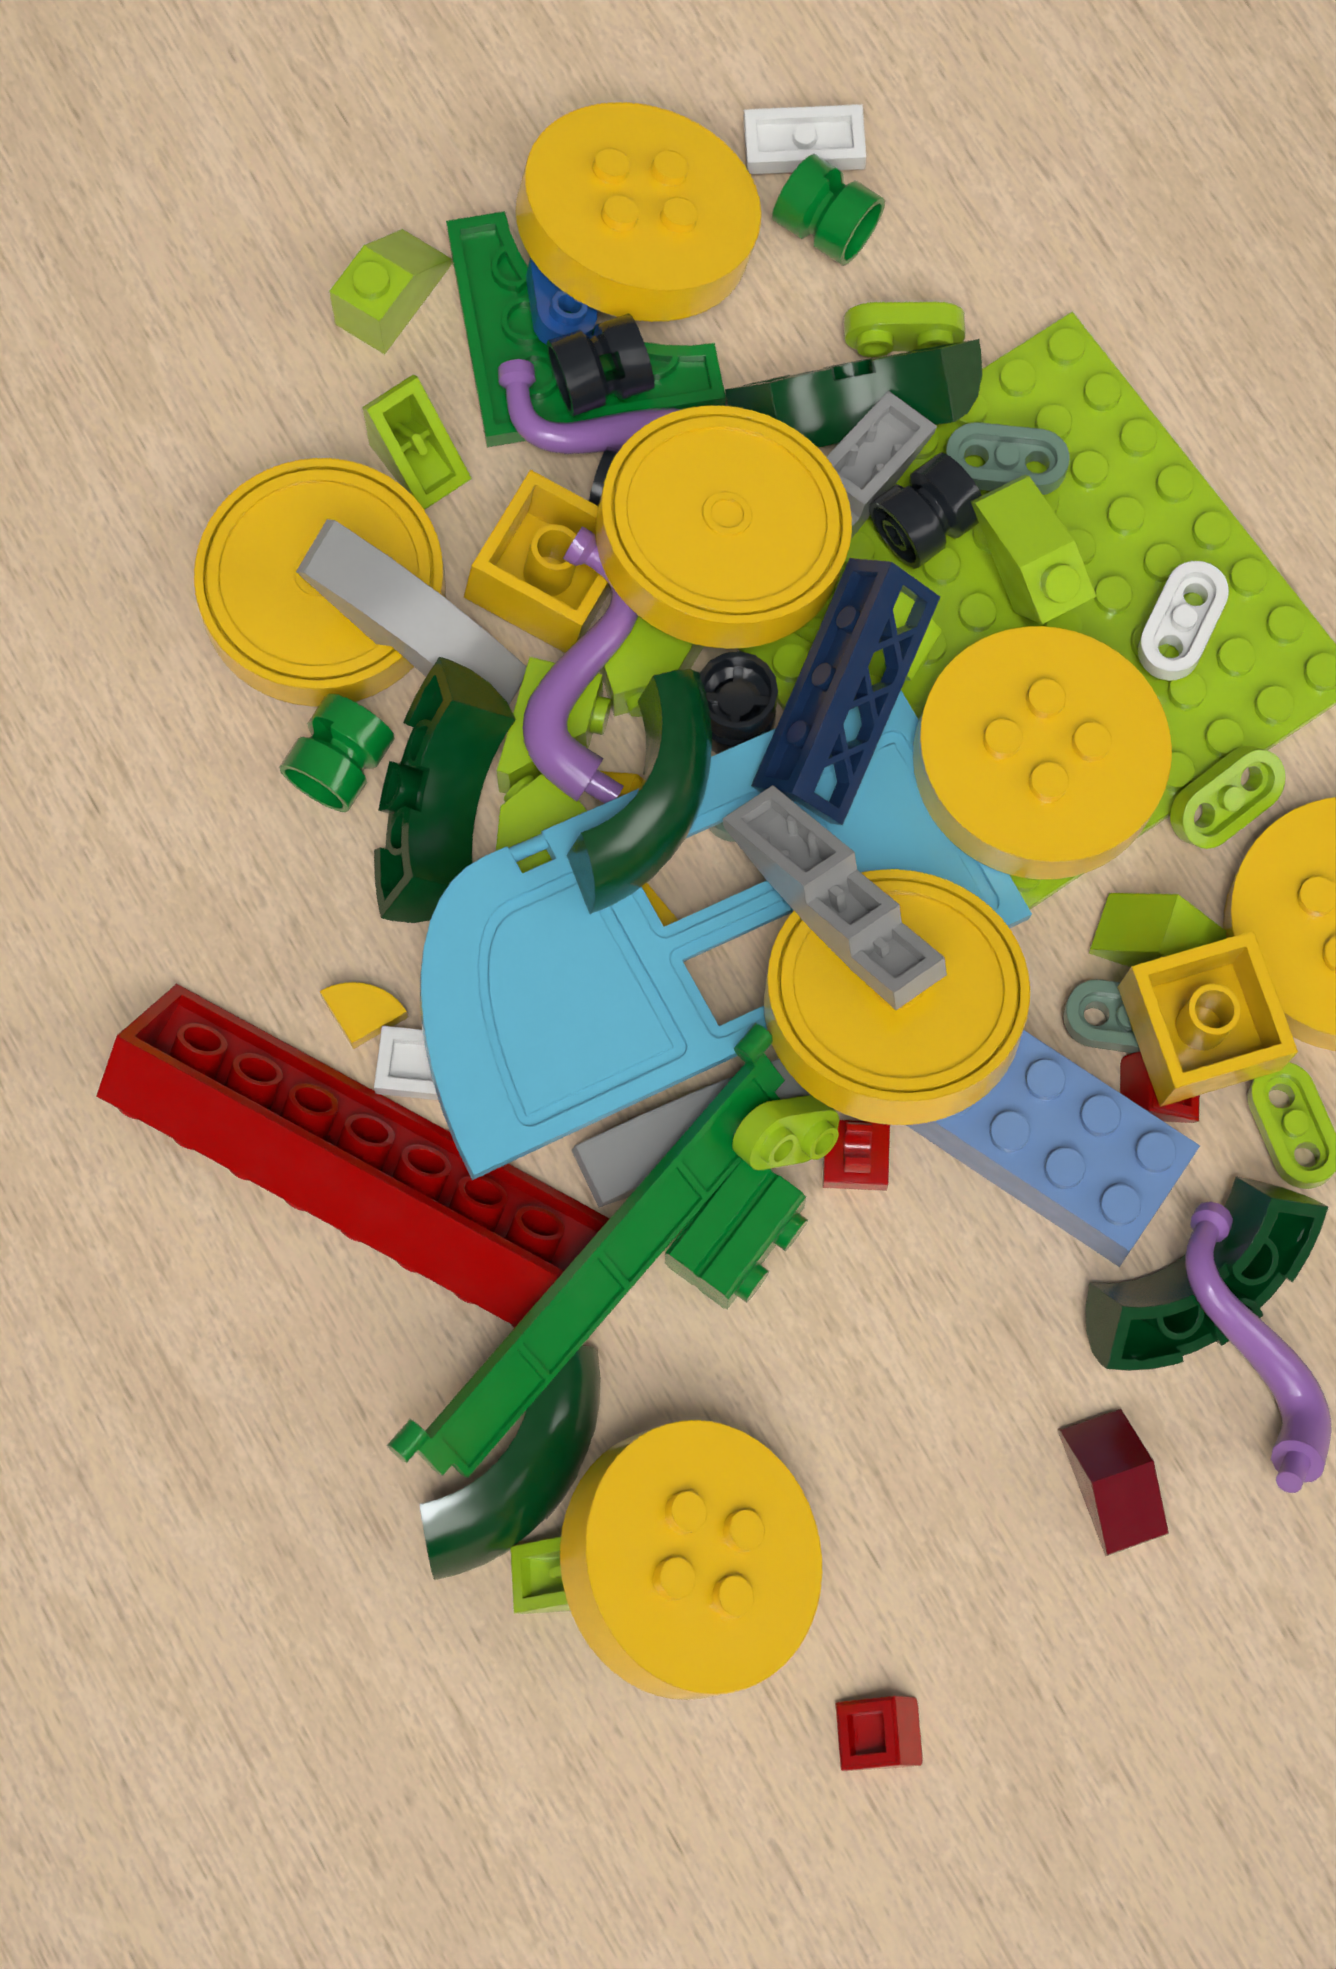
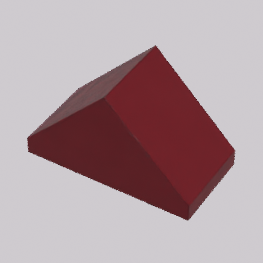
(1116, 1481)

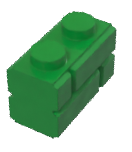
(736, 1232)

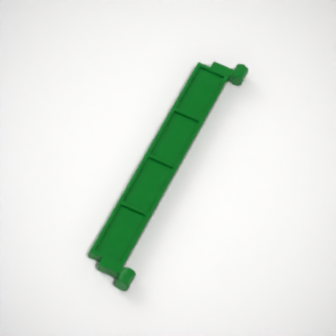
(596, 1277)

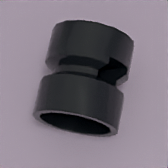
(580, 371)
(920, 516)
(739, 690)

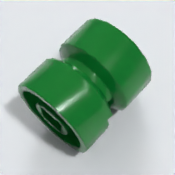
(823, 206)
(340, 747)

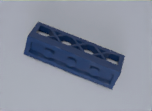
(839, 679)

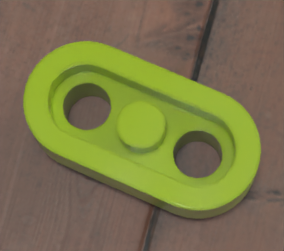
(902, 326)
(1224, 800)
(1295, 1127)
(786, 1133)

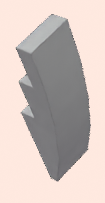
(879, 453)
(403, 610)
(833, 898)
(626, 1154)

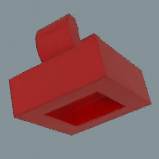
(858, 1157)

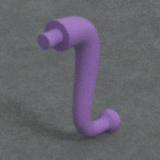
(571, 437)
(545, 719)
(1304, 1412)

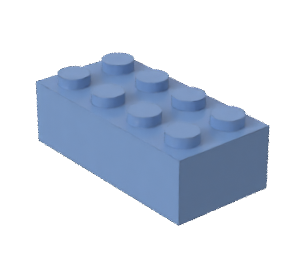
(1068, 1149)

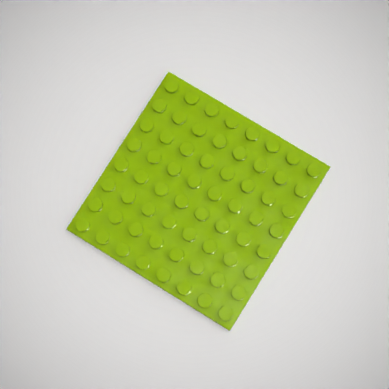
(1135, 519)

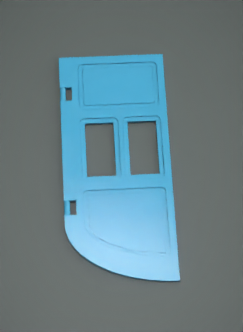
(573, 1015)

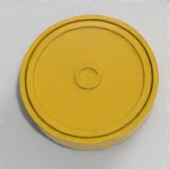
(637, 211)
(723, 526)
(270, 619)
(1041, 752)
(1290, 903)
(932, 1051)
(691, 1560)

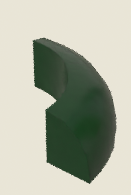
(831, 401)
(437, 789)
(645, 835)
(1158, 1316)
(526, 1480)

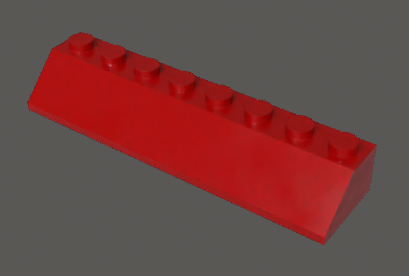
(343, 1154)

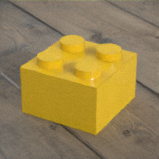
(523, 566)
(1207, 1018)

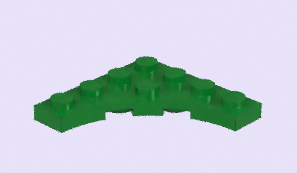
(501, 329)

